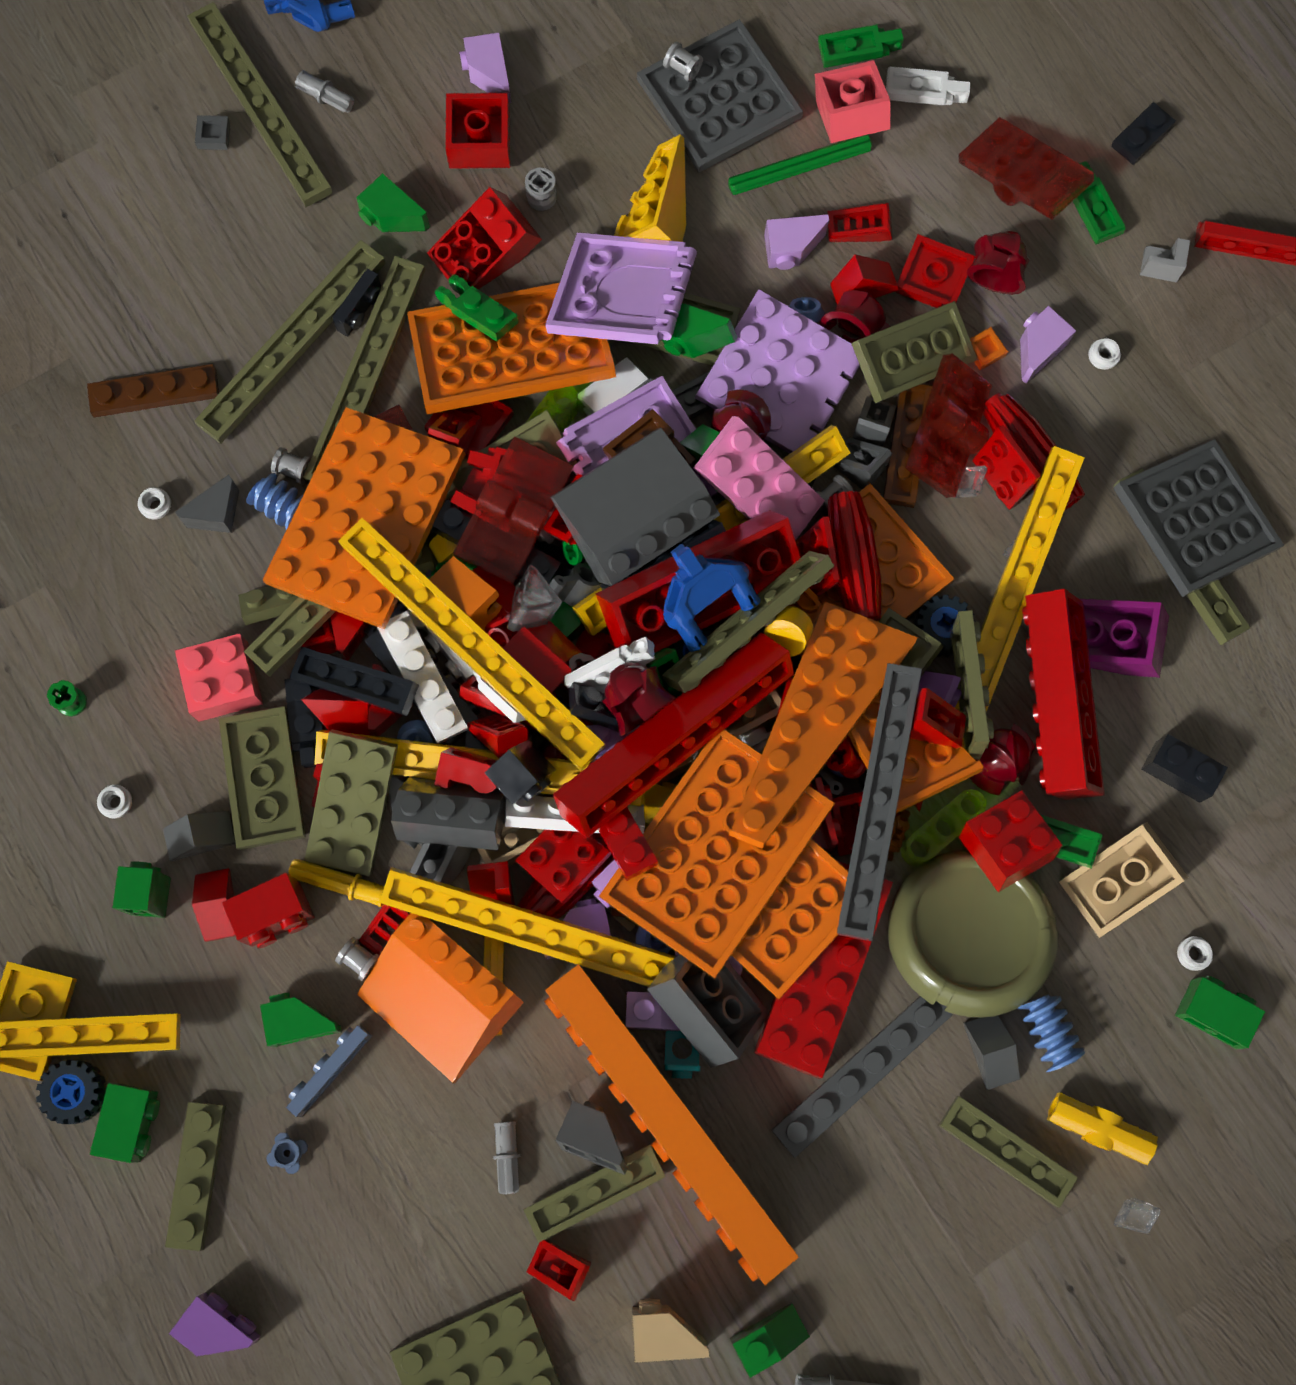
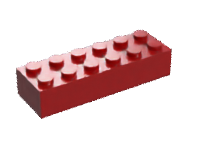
(636, 604)
(1063, 695)
(811, 1012)

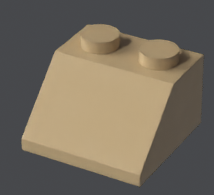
(664, 1335)

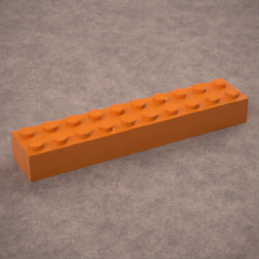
(673, 1126)

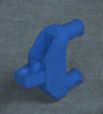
(312, 12)
(700, 584)

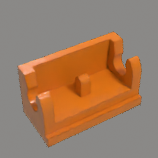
(467, 591)

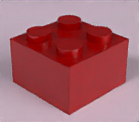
(477, 130)
(1010, 841)
(268, 911)

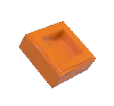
(987, 348)

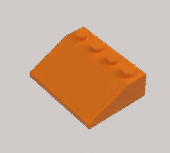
(437, 996)

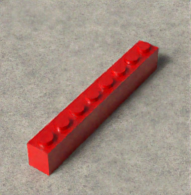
(673, 735)

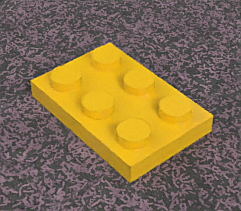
(32, 995)

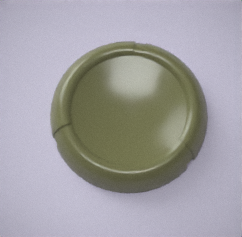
(967, 941)

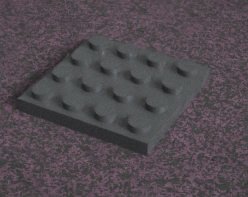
(729, 101)
(1198, 517)

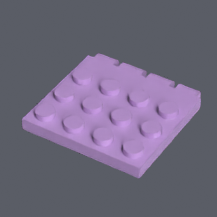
(621, 288)
(788, 365)
(591, 434)

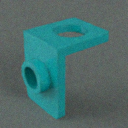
(680, 1067)

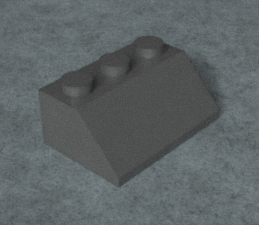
(448, 814)
(712, 1013)

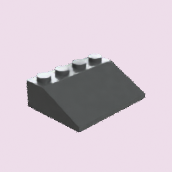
(634, 507)

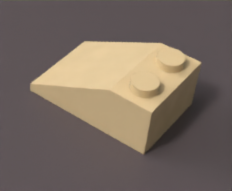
(1123, 879)

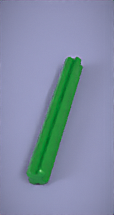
(799, 164)

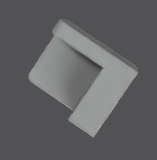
(1165, 263)

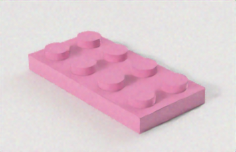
(756, 477)

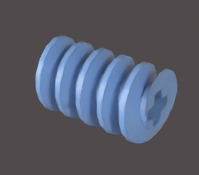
(274, 500)
(1052, 1031)

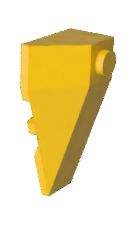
(661, 202)

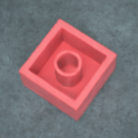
(852, 101)
(218, 677)

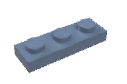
(327, 1070)

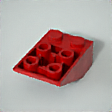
(485, 240)

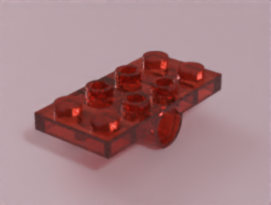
(1025, 169)
(950, 426)
(512, 510)

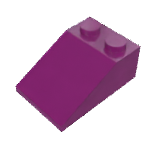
(1126, 636)

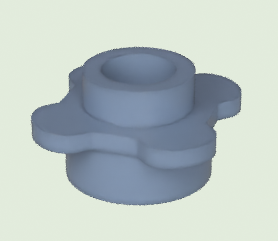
(277, 1156)

